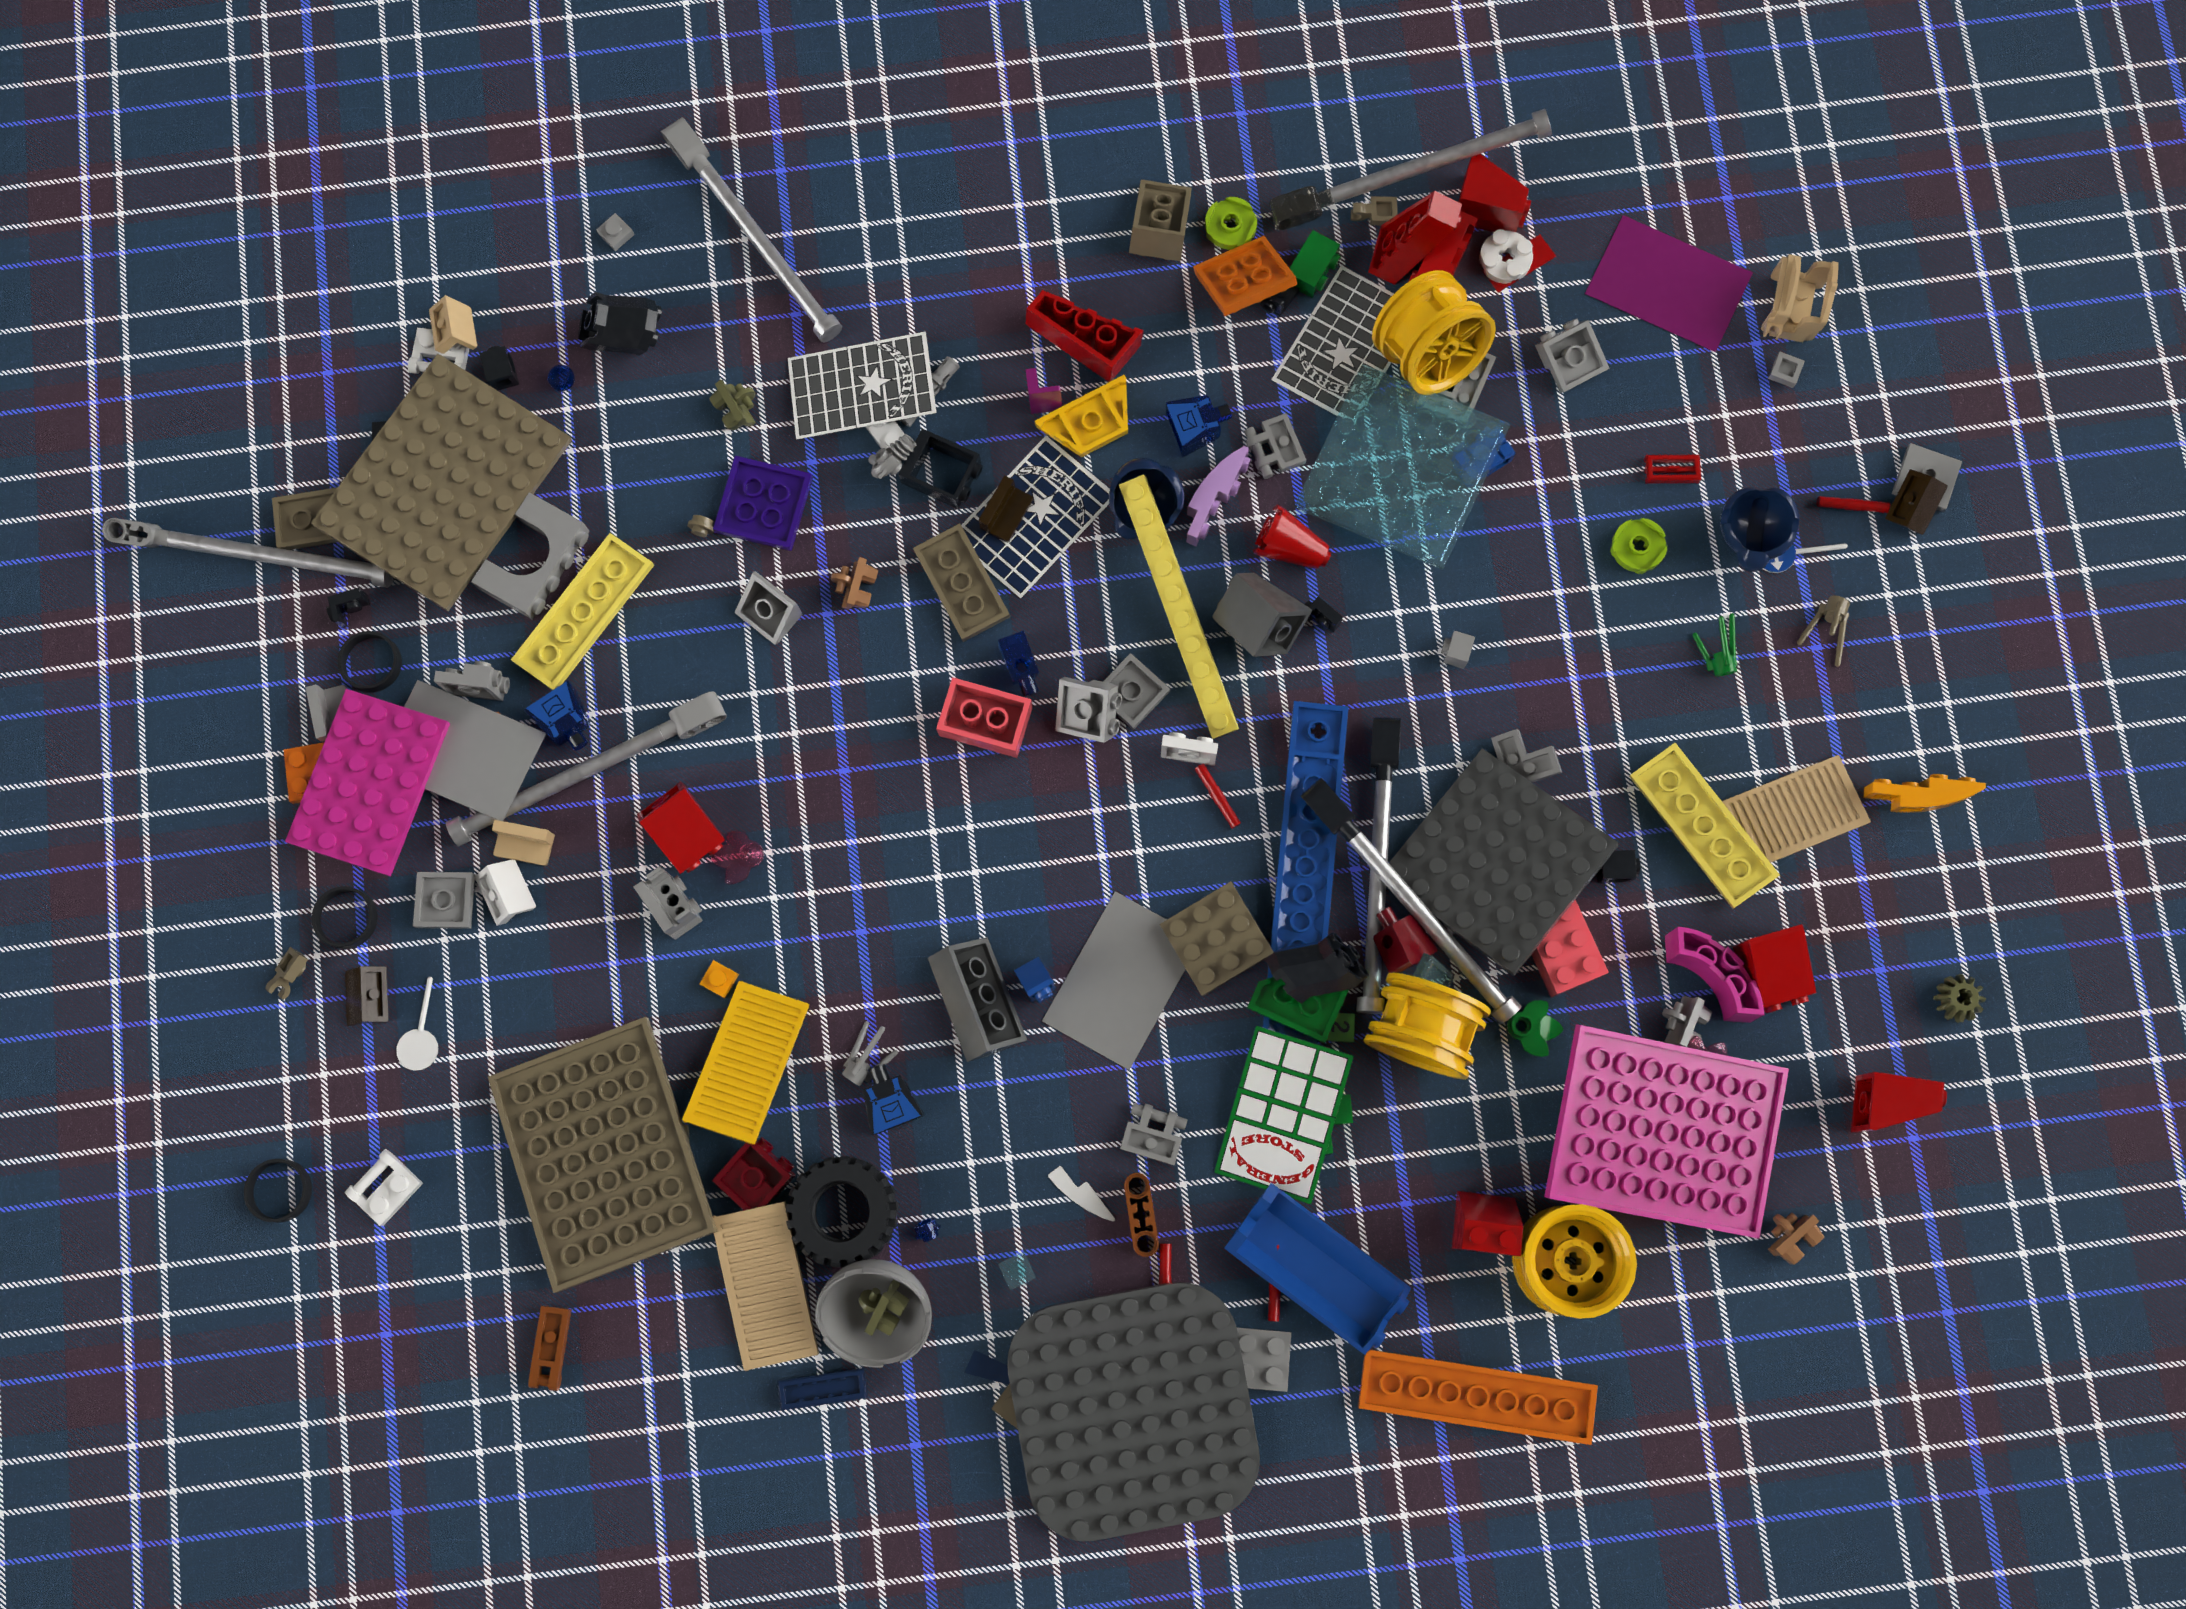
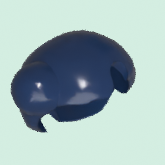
(1164, 486)
(1759, 525)

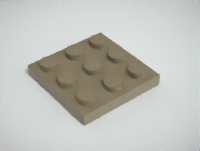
(1216, 939)

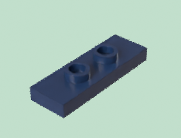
(822, 1389)

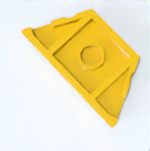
(1090, 419)

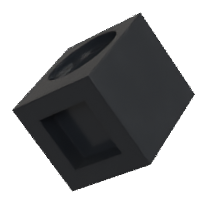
(499, 368)
(1620, 867)

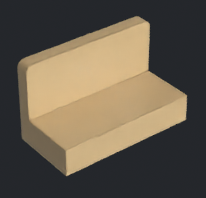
(452, 324)
(522, 843)

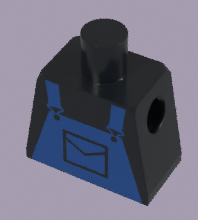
(889, 1101)

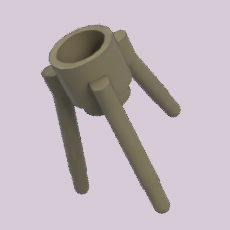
(1835, 613)

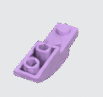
(1218, 485)

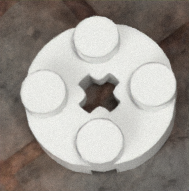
(1502, 242)

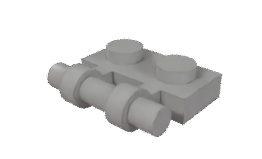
(1282, 441)
(1151, 1142)

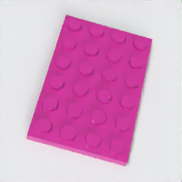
(367, 782)

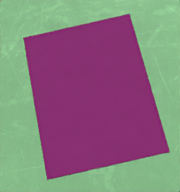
(1669, 283)

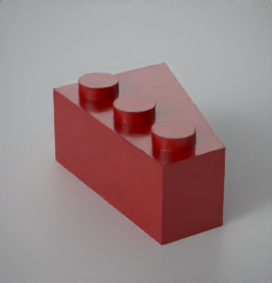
(1450, 250)

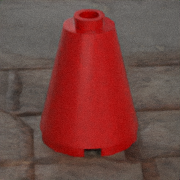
(1291, 541)

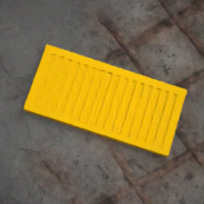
(746, 1063)

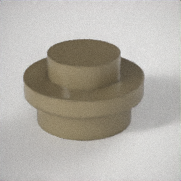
(701, 525)

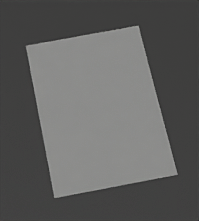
(481, 753)
(1118, 983)

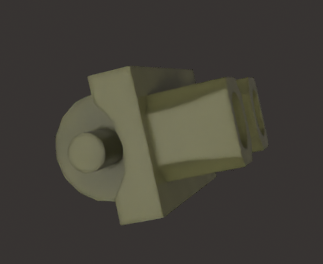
(738, 401)
(879, 1304)

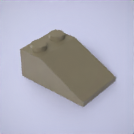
(1160, 220)

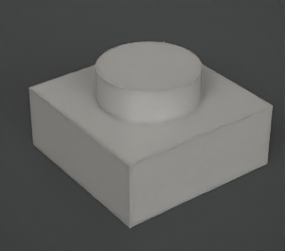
(615, 232)
(1786, 369)

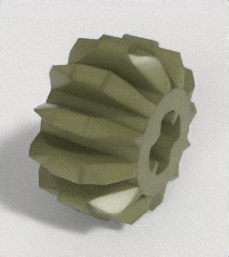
(1964, 1008)

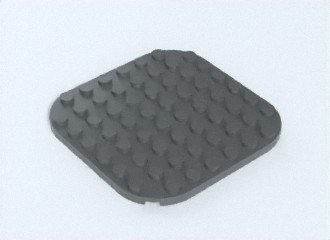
(1133, 1411)

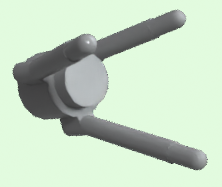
(857, 1069)

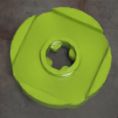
(1224, 211)
(1625, 553)

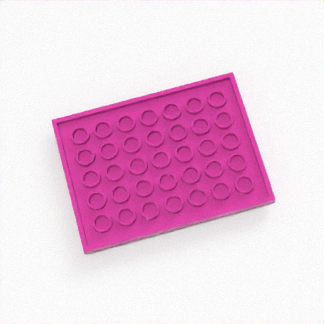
(1666, 1132)

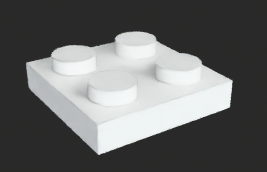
(1180, 748)

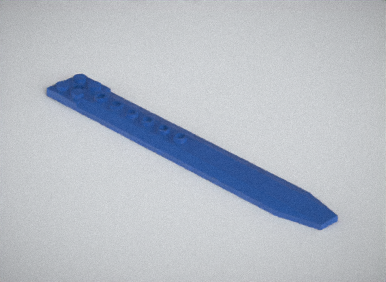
(1306, 842)

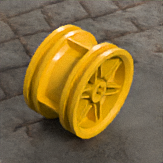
(1433, 332)
(1427, 1025)
(1615, 1262)

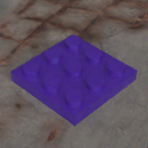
(763, 503)

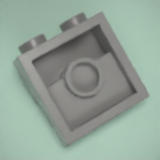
(1572, 354)
(477, 681)
(1088, 709)

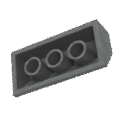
(977, 998)

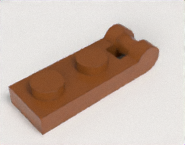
(549, 1347)

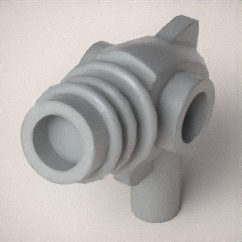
(889, 460)

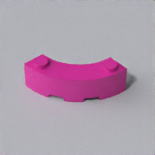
(1720, 969)

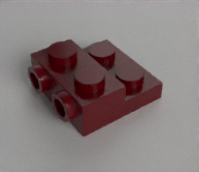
(755, 1175)

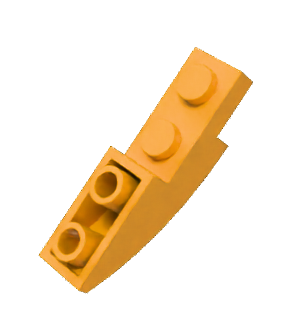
(1932, 794)

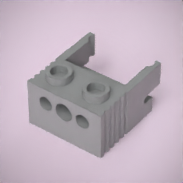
(672, 919)

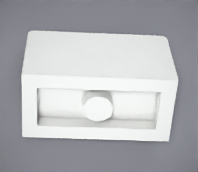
(504, 890)

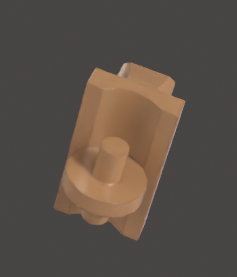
(860, 573)
(1785, 1245)

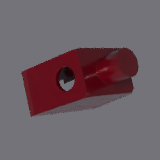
(1401, 941)

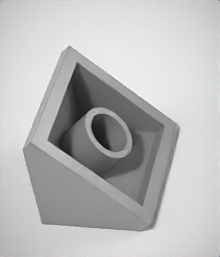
(767, 609)

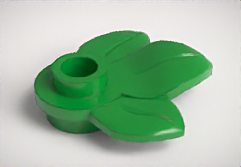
(1537, 1030)

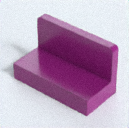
(1042, 399)

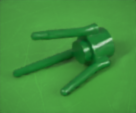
(1725, 661)

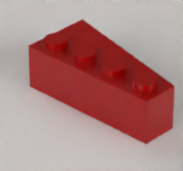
(1413, 235)
(1084, 335)

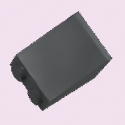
(1260, 615)

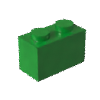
(1314, 262)

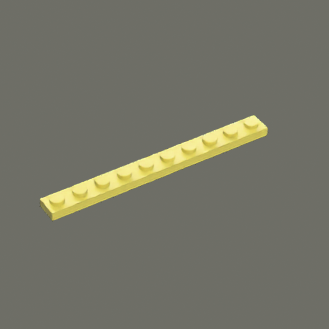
(1179, 606)

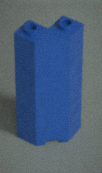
(1319, 1269)

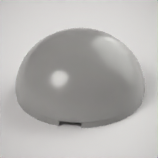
(844, 1322)

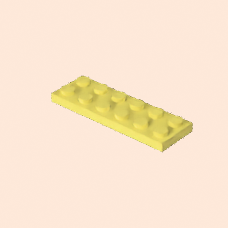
(582, 612)
(1704, 825)

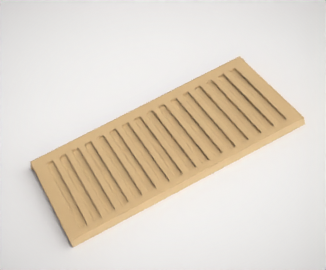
(1800, 809)
(764, 1286)

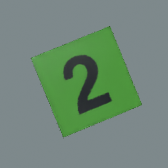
(1343, 1028)

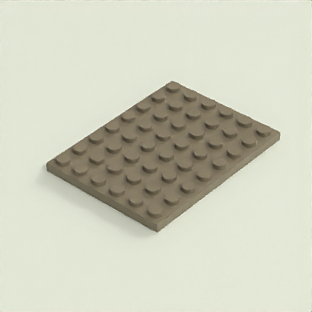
(442, 482)
(601, 1155)

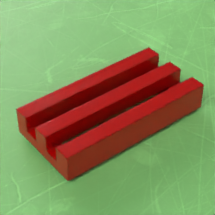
(1649, 469)

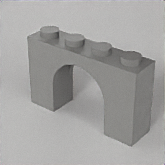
(530, 591)

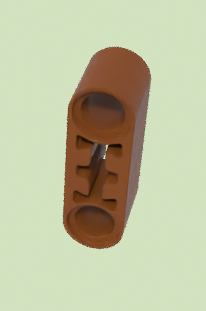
(1146, 1207)

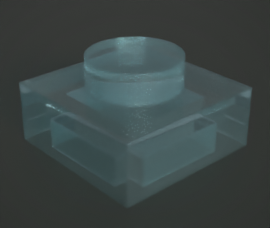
(1017, 1270)

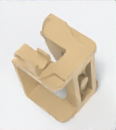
(1794, 299)

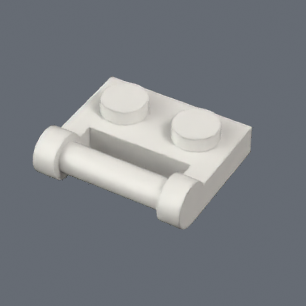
(425, 347)
(390, 1194)

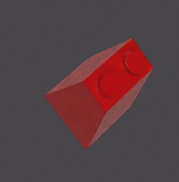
(1493, 196)
(681, 828)
(1779, 967)
(1893, 1099)
(1487, 1224)

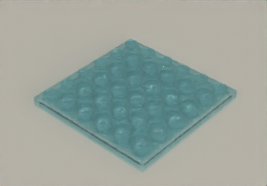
(1402, 466)

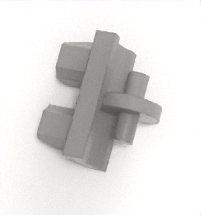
(1684, 1018)

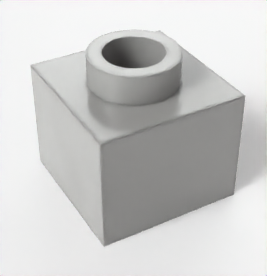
(1457, 649)

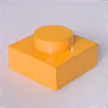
(719, 979)

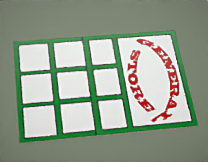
(1283, 1114)

